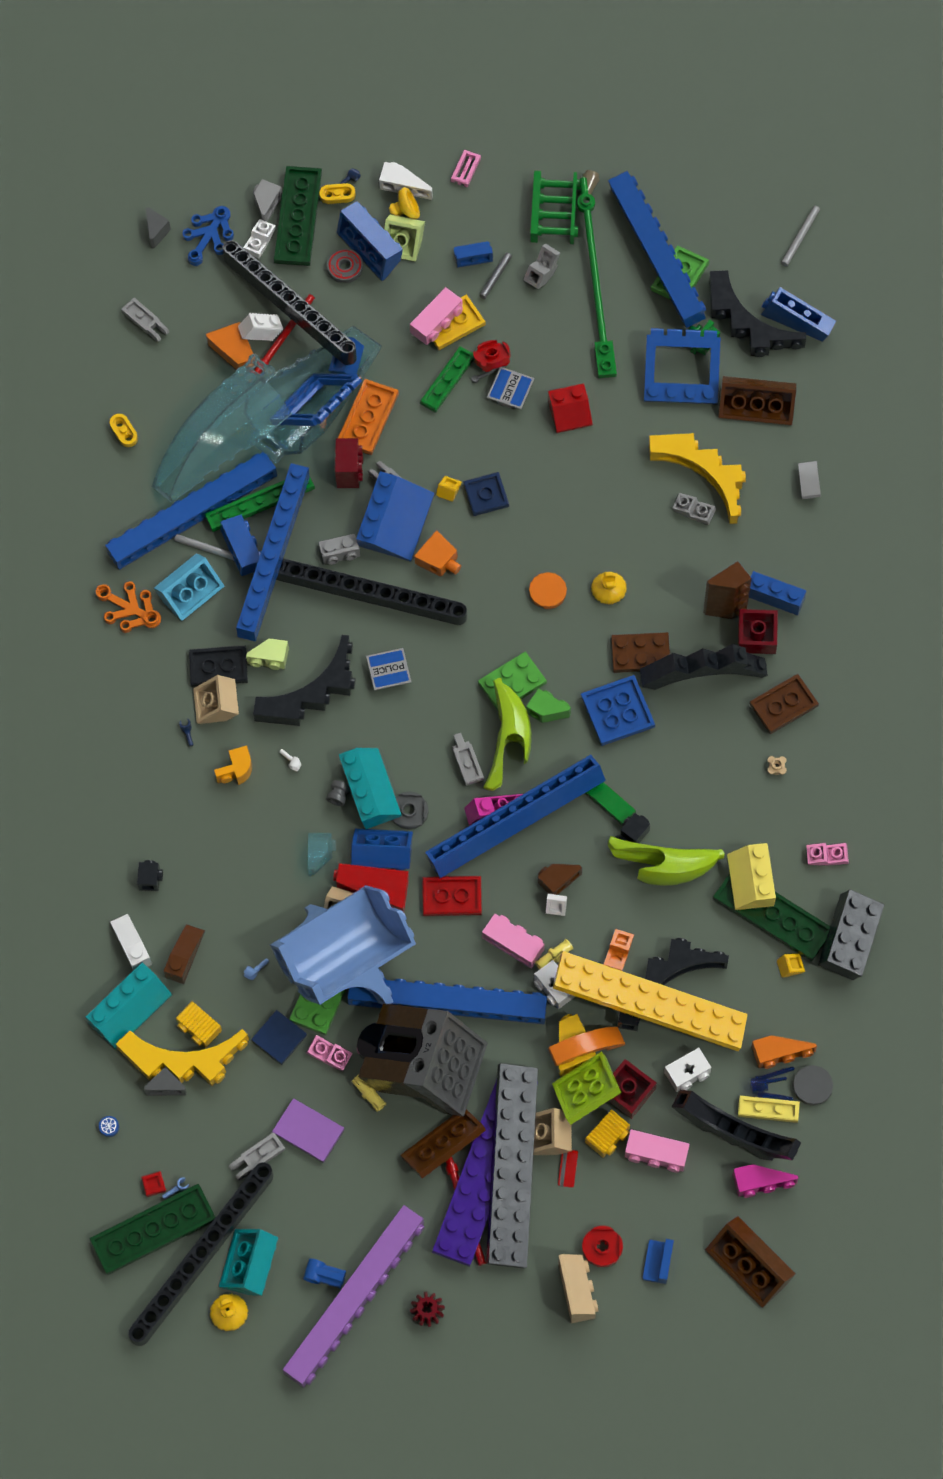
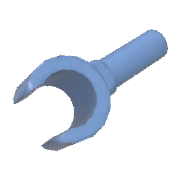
(251, 973)
(177, 1188)

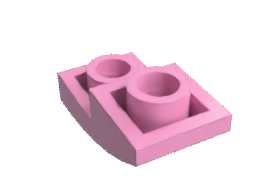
(827, 854)
(328, 1053)

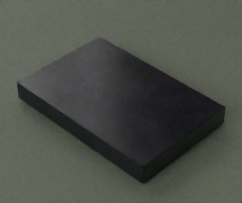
(221, 661)

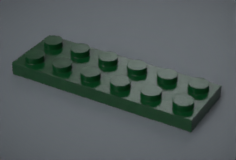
(298, 215)
(782, 921)
(153, 1229)

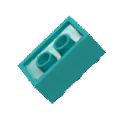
(248, 1261)

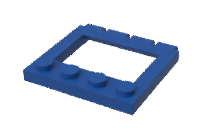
(309, 388)
(675, 391)

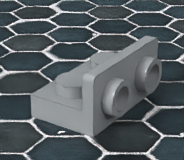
(339, 549)

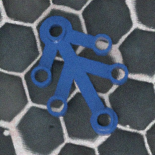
(208, 232)

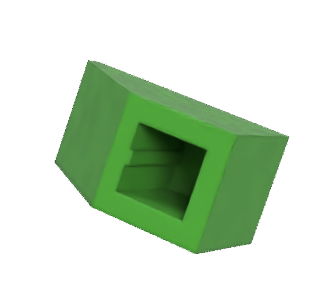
(547, 708)

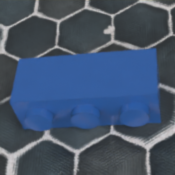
(240, 544)
(776, 593)

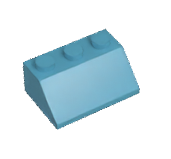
(189, 586)

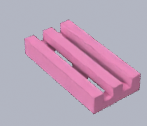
(461, 180)

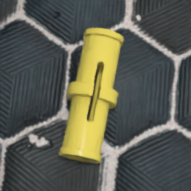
(554, 954)
(369, 1093)

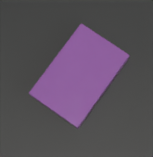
(308, 1130)

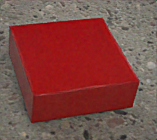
(153, 1184)

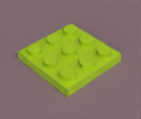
(586, 1088)

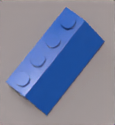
(369, 240)

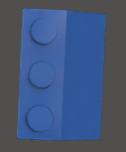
(382, 848)

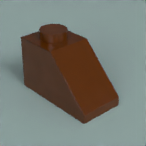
(558, 877)

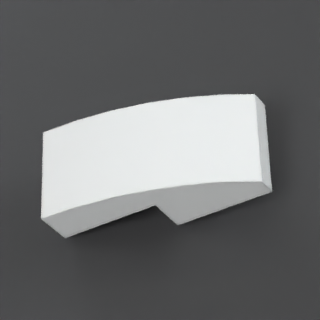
(259, 238)

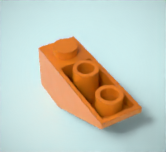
(778, 1049)

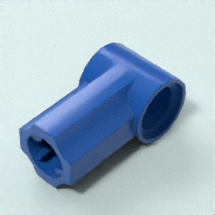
(319, 1272)

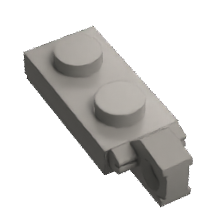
(467, 761)

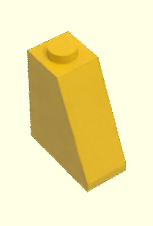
(570, 1027)

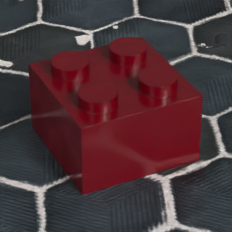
(348, 463)
(758, 631)
(634, 1088)

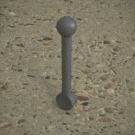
(475, 378)

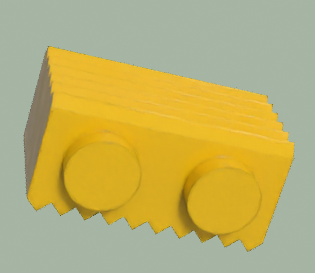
(198, 1024)
(607, 1134)

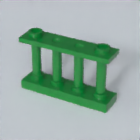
(538, 214)

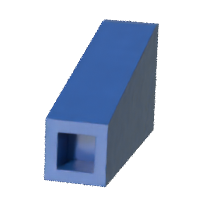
(797, 314)

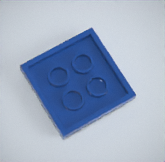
(617, 710)

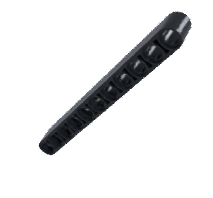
(290, 303)
(375, 596)
(200, 1263)

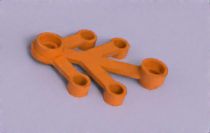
(129, 608)

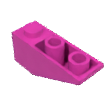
(481, 807)
(756, 1179)

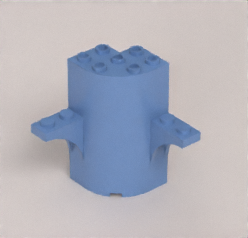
(344, 946)

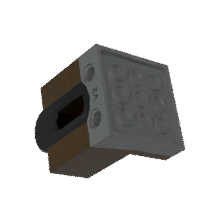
(421, 1056)

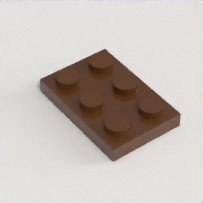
(638, 650)
(784, 703)

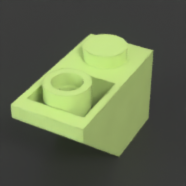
(270, 653)

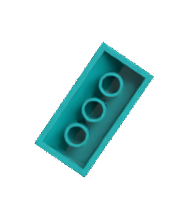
(370, 786)
(128, 1005)

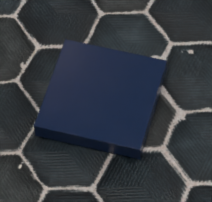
(486, 494)
(279, 1037)

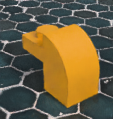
(240, 768)

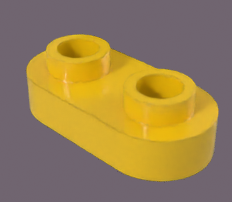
(337, 193)
(124, 431)

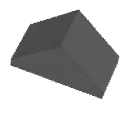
(157, 226)
(165, 1084)

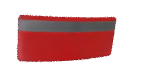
(568, 1169)

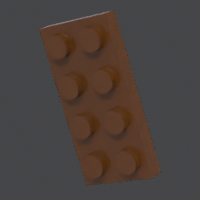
(442, 1143)

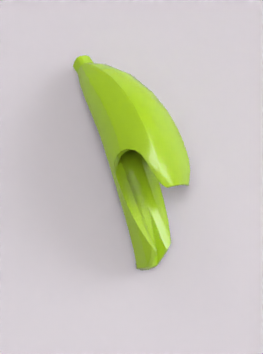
(514, 728)
(671, 864)

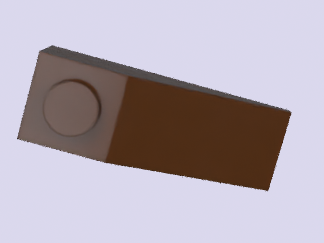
(183, 954)

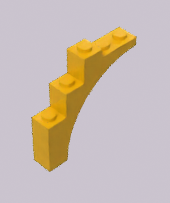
(684, 451)
(206, 1062)

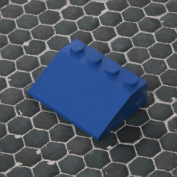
(394, 517)

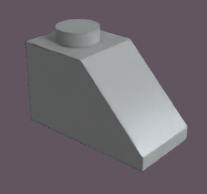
(267, 198)

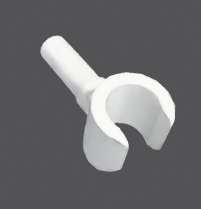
(294, 764)

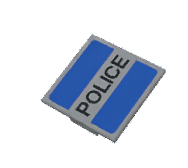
(510, 388)
(388, 669)

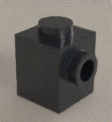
(635, 828)
(149, 876)

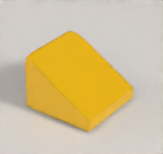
(448, 488)
(790, 965)

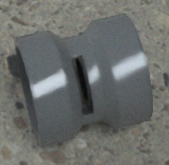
(338, 793)

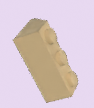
(577, 1287)

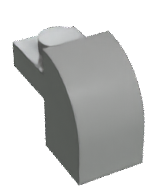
(543, 268)

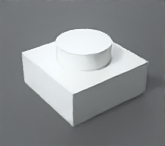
(556, 904)

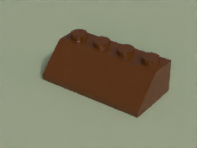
(757, 400)
(727, 592)
(750, 1261)

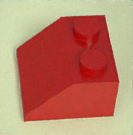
(570, 408)

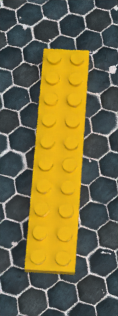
(650, 1001)

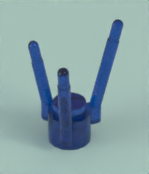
(760, 1084)

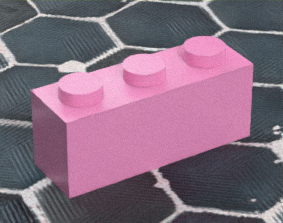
(436, 316)
(513, 940)
(656, 1151)

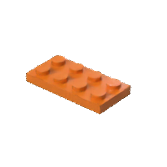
(369, 414)

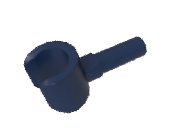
(352, 174)
(186, 729)

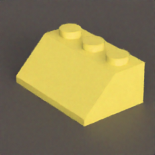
(751, 877)

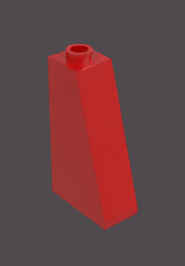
(391, 881)

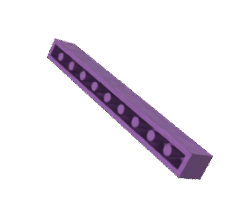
(354, 1296)

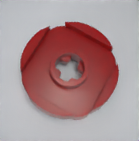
(500, 356)
(594, 1254)

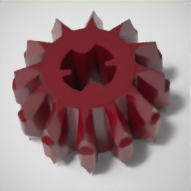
(435, 1309)

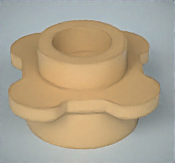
(777, 770)

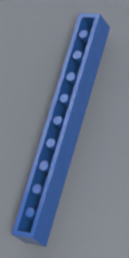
(657, 250)
(190, 510)
(273, 552)
(515, 816)
(459, 1000)

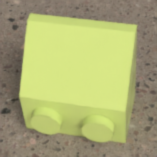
(407, 233)

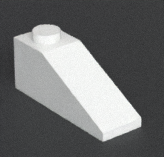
(396, 177)
(130, 941)

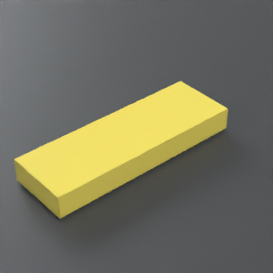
(768, 1109)

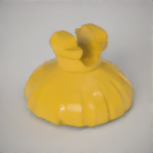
(406, 205)
(608, 587)
(230, 1319)

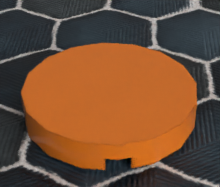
(548, 590)

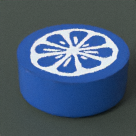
(109, 1126)

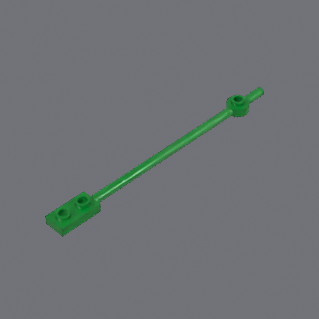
(604, 349)

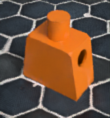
(437, 556)

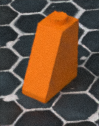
(230, 345)

